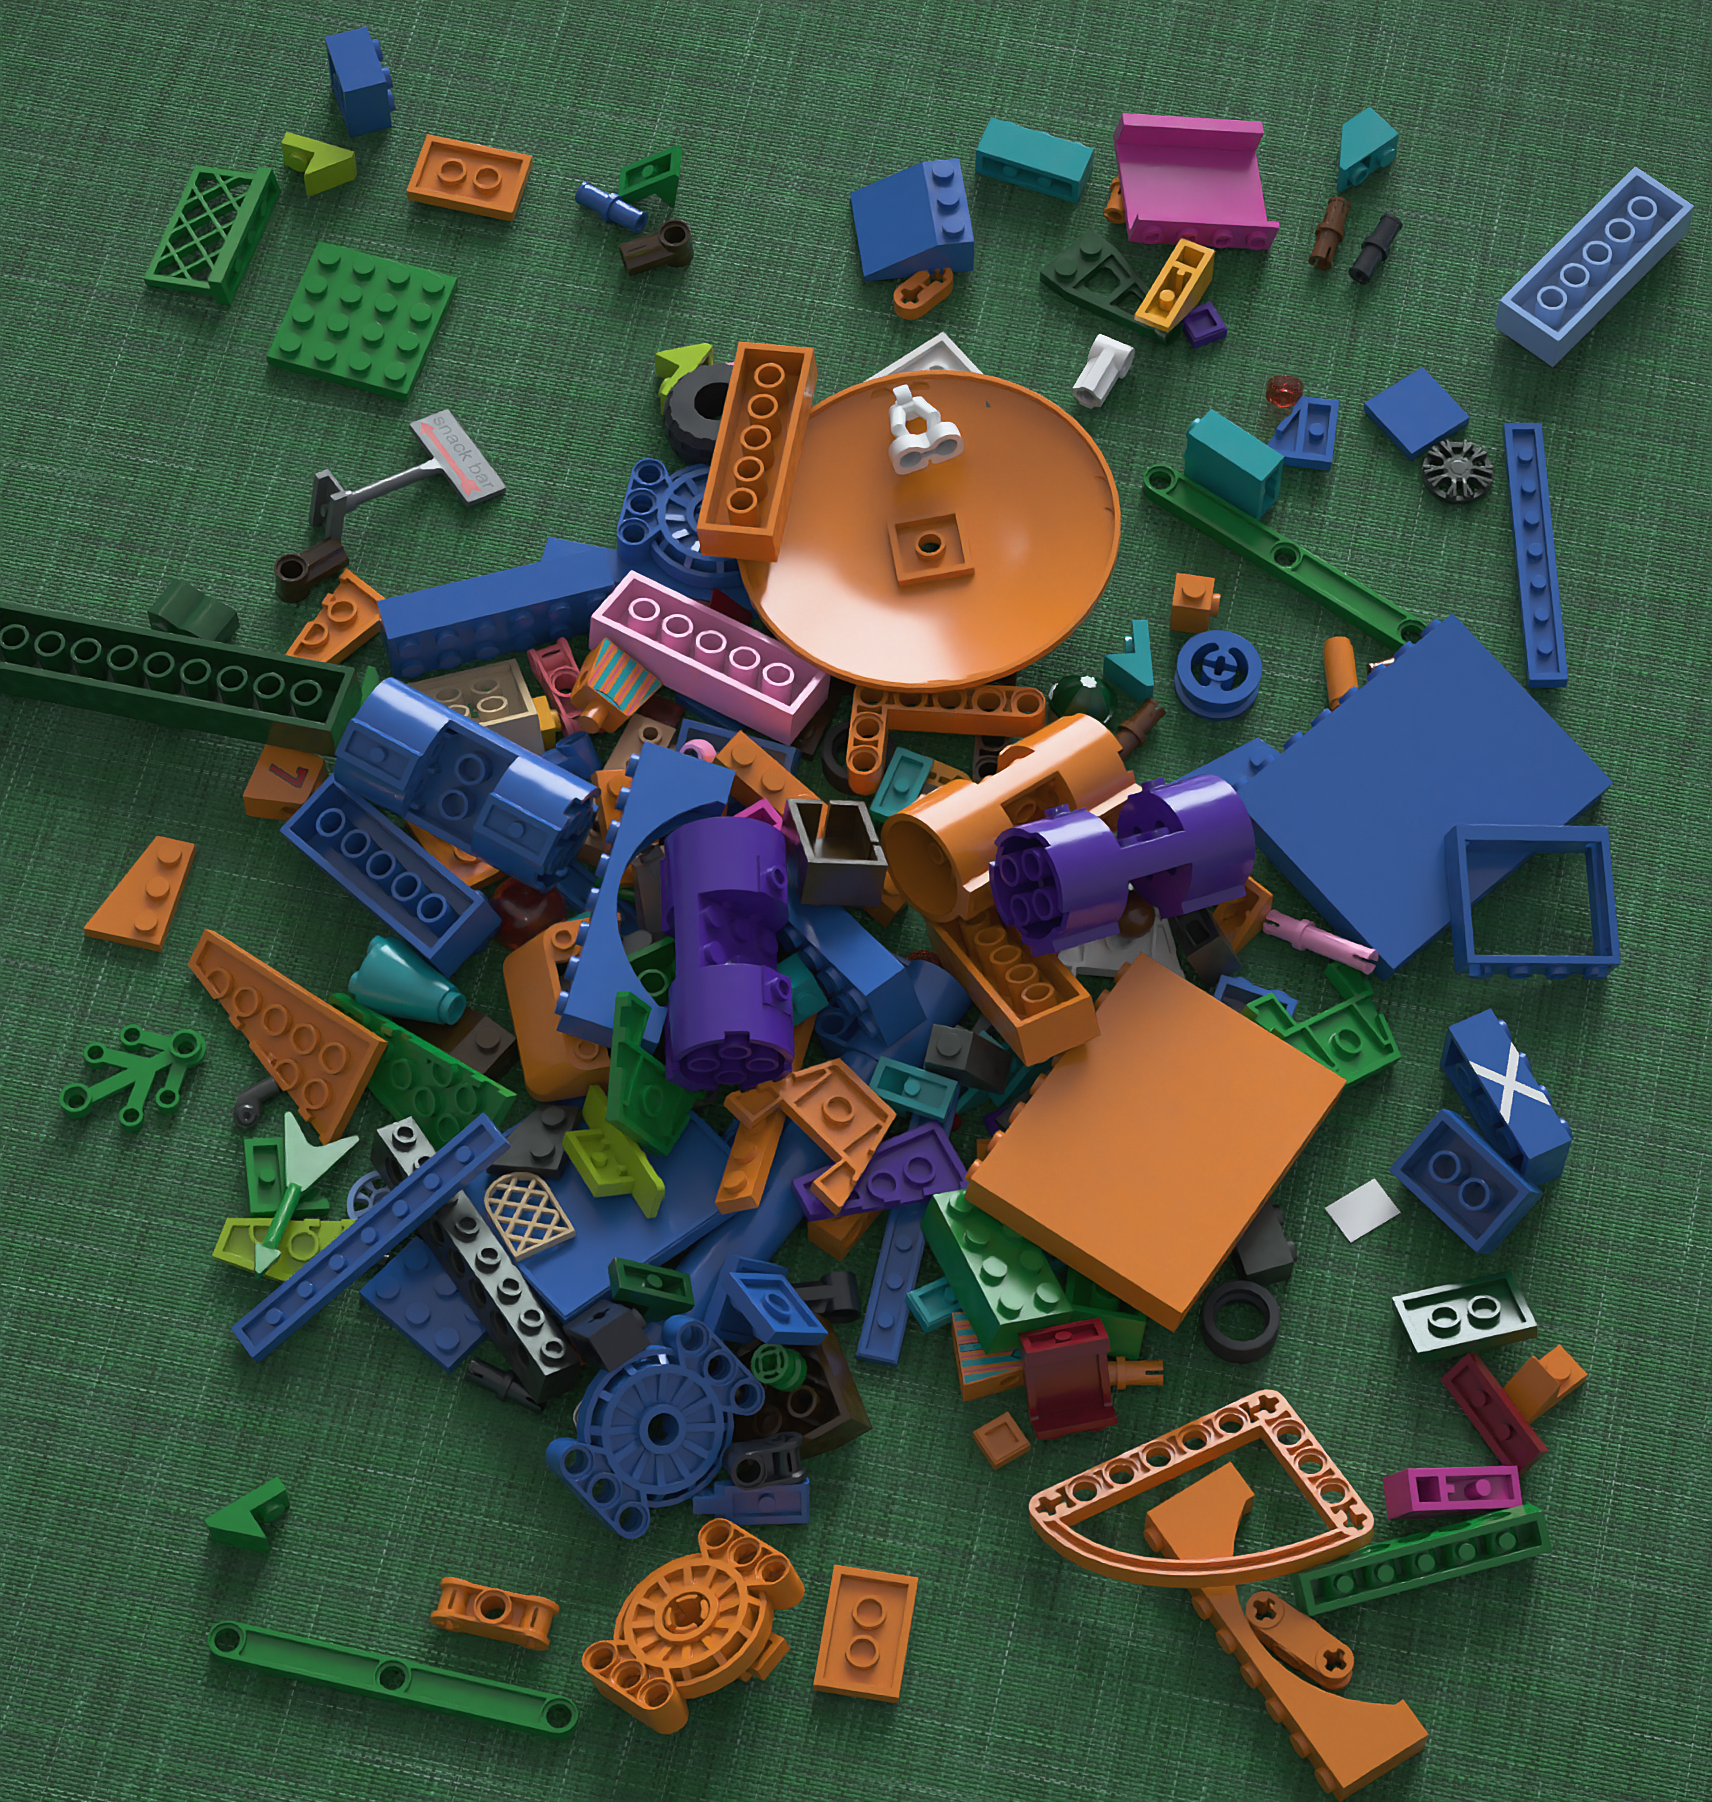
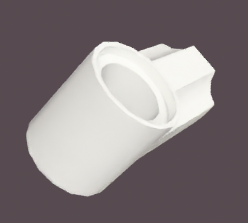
(1105, 364)

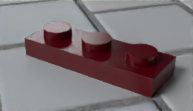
(1494, 1414)

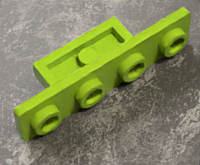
(612, 1160)

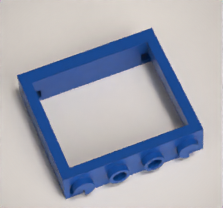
(1536, 839)

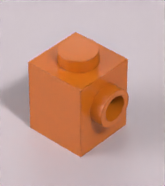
(1193, 603)

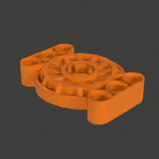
(659, 1649)

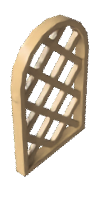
(538, 1245)

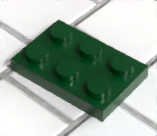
(1464, 1317)

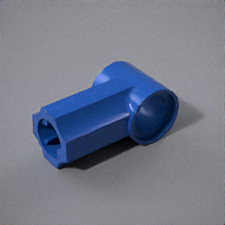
(575, 755)

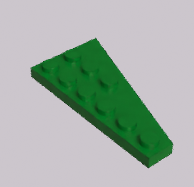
(426, 1081)

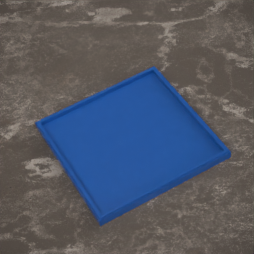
(575, 1271)

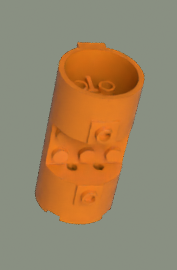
(946, 839)

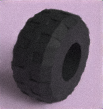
(689, 408)

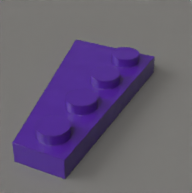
(899, 1174)

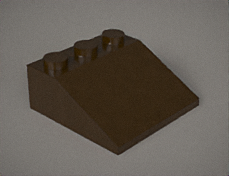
(821, 1409)

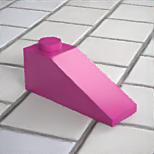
(1451, 1491)

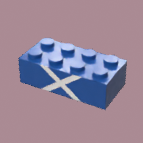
(1505, 1097)

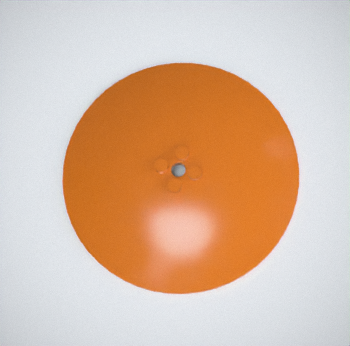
(1018, 520)

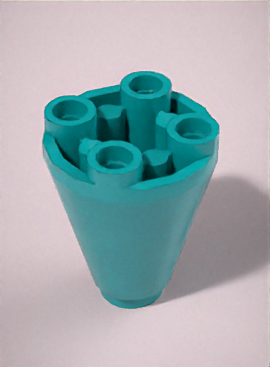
(405, 985)

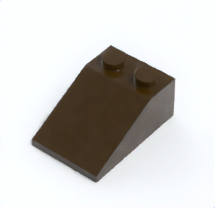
(472, 1041)

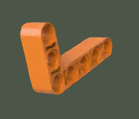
(930, 716)

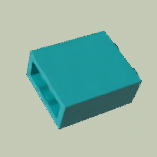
(1233, 464)

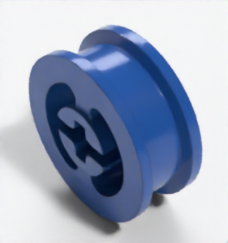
(1213, 695)

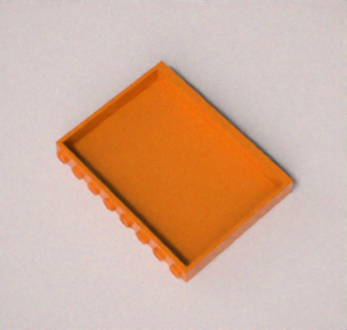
(1154, 1141)

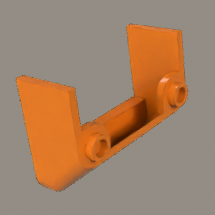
(551, 1061)

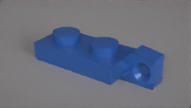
(752, 1507)

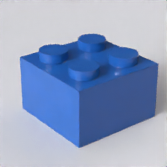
(360, 81)

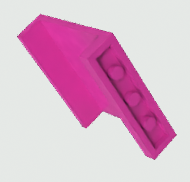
(1192, 181)

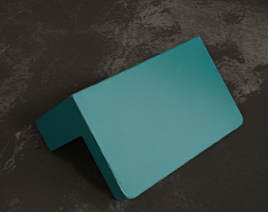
(900, 784)

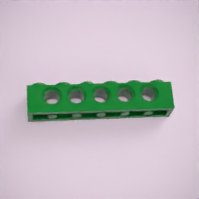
(1422, 1559)

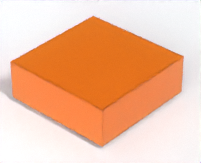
(1001, 1441)

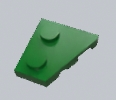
(266, 1181)

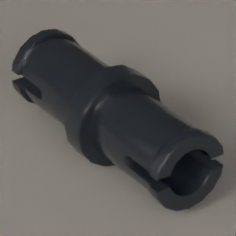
(1375, 248)
(503, 1383)

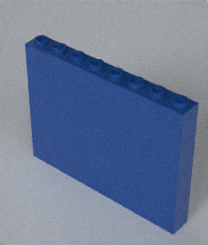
(1379, 782)

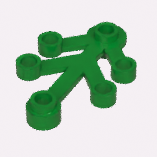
(137, 1072)

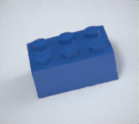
(1466, 1181)

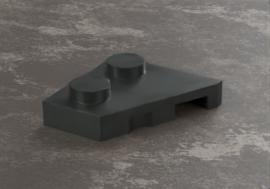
(538, 1143)

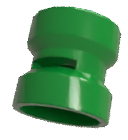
(788, 1367)

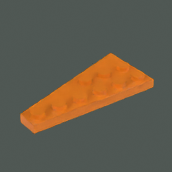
(296, 1036)

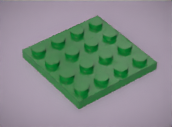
(362, 321)

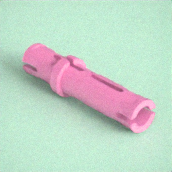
(1306, 936)

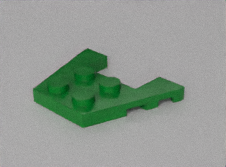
(1345, 1038)
(638, 1094)

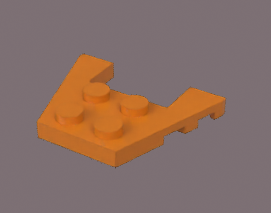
(833, 1111)

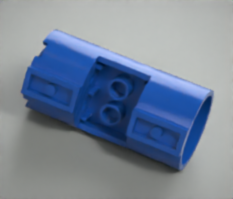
(466, 784)

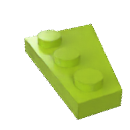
(298, 1246)

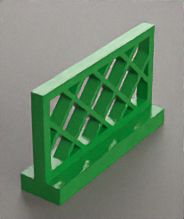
(239, 245)

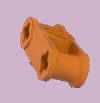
(466, 1604)
(1299, 1641)

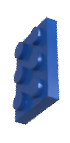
(425, 1306)

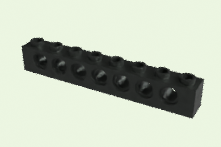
(482, 1272)

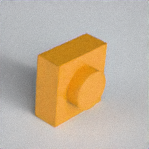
(548, 720)

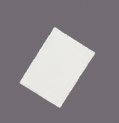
(1362, 1210)

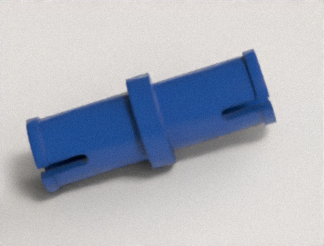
(611, 207)

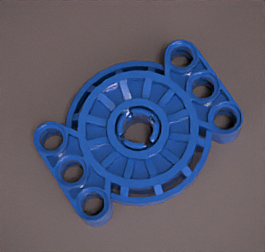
(662, 522)
(616, 1418)

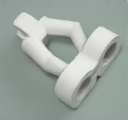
(913, 451)

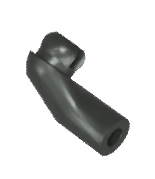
(250, 1102)

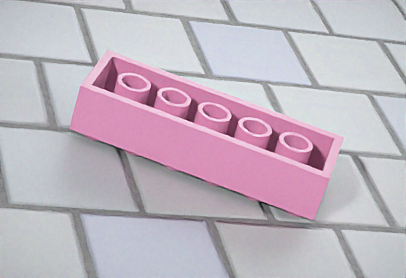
(711, 657)

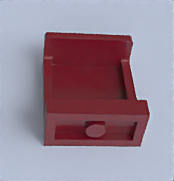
(1067, 1378)

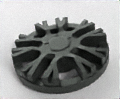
(1457, 472)

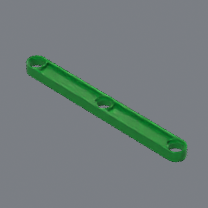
(1262, 544)
(423, 1687)

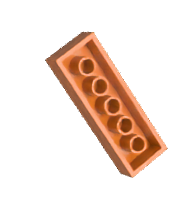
(757, 452)
(1025, 997)

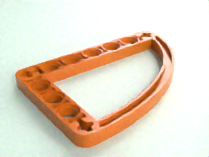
(1216, 1571)

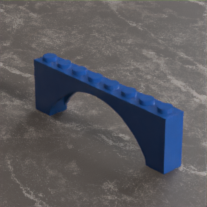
(662, 796)

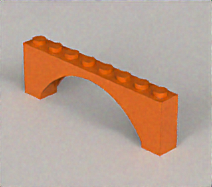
(1340, 1736)

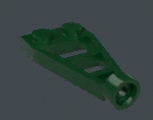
(1081, 263)

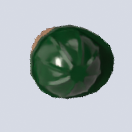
(1082, 695)

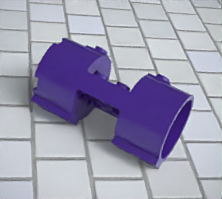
(1070, 876)
(723, 908)

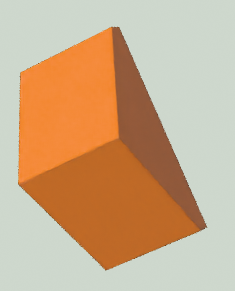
(1245, 915)

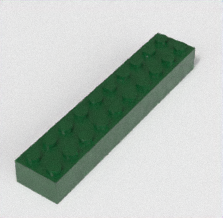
(176, 679)

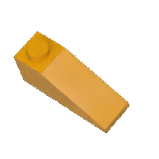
(1177, 286)

